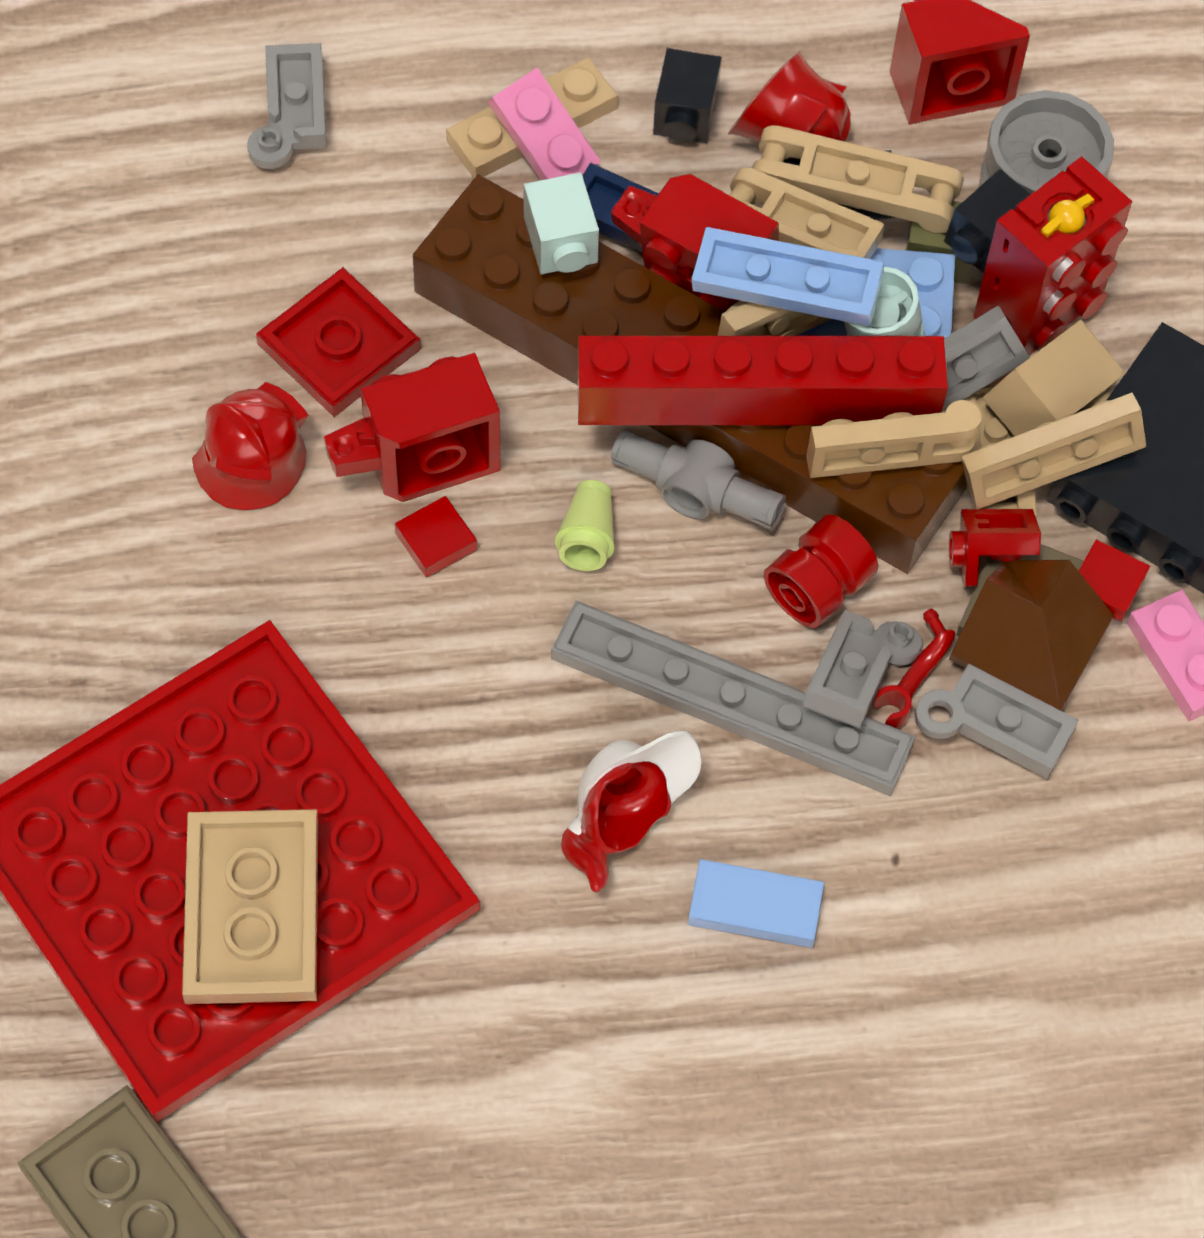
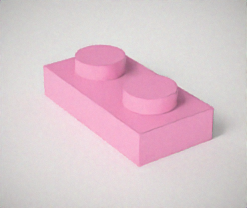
(542, 128)
(1174, 643)

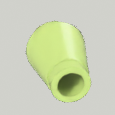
(587, 529)

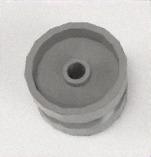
(1044, 135)

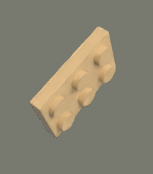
(251, 907)

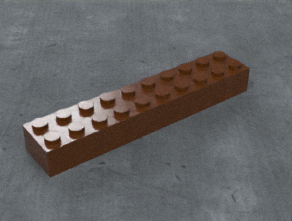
(487, 274)

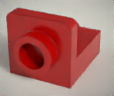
(994, 533)

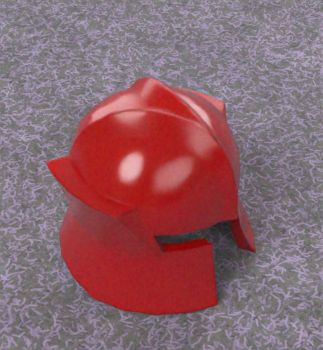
(798, 101)
(252, 448)

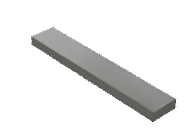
(729, 697)

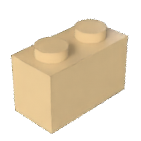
(1055, 381)

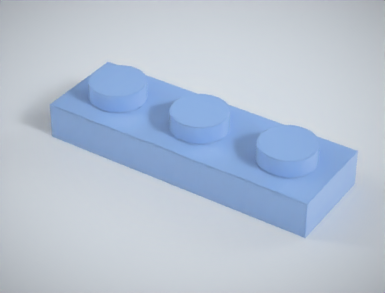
(788, 276)

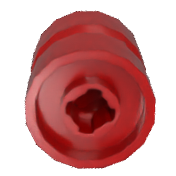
(828, 564)

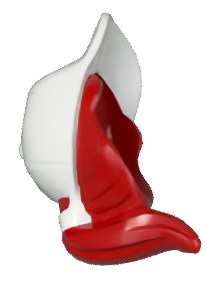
(623, 797)

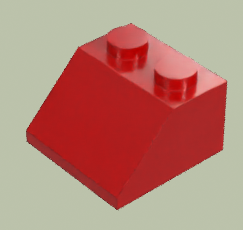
(955, 58)

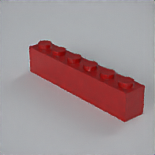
(757, 379)

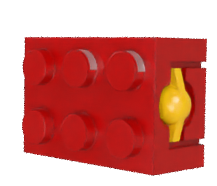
(1055, 254)

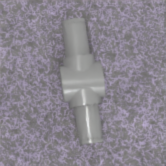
(698, 479)

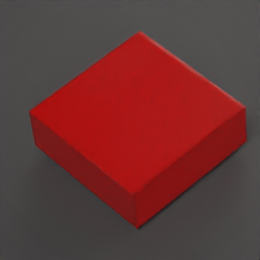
(435, 536)
(1113, 576)

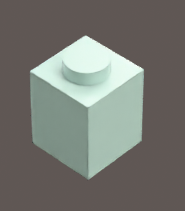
(561, 223)

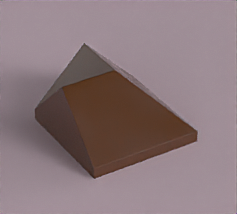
(1034, 628)

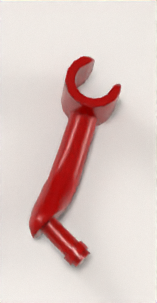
(901, 694)

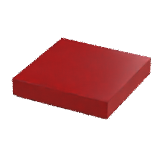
(338, 341)

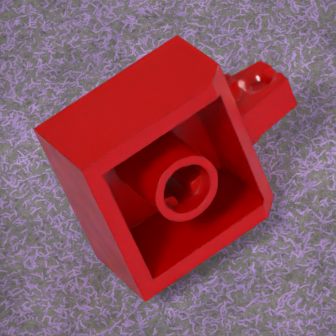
(675, 223)
(422, 430)

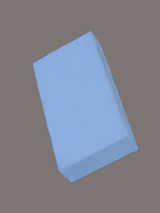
(756, 903)

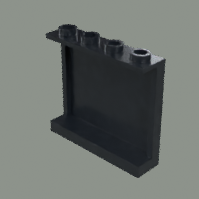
(1154, 495)

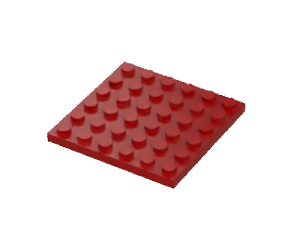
(102, 855)

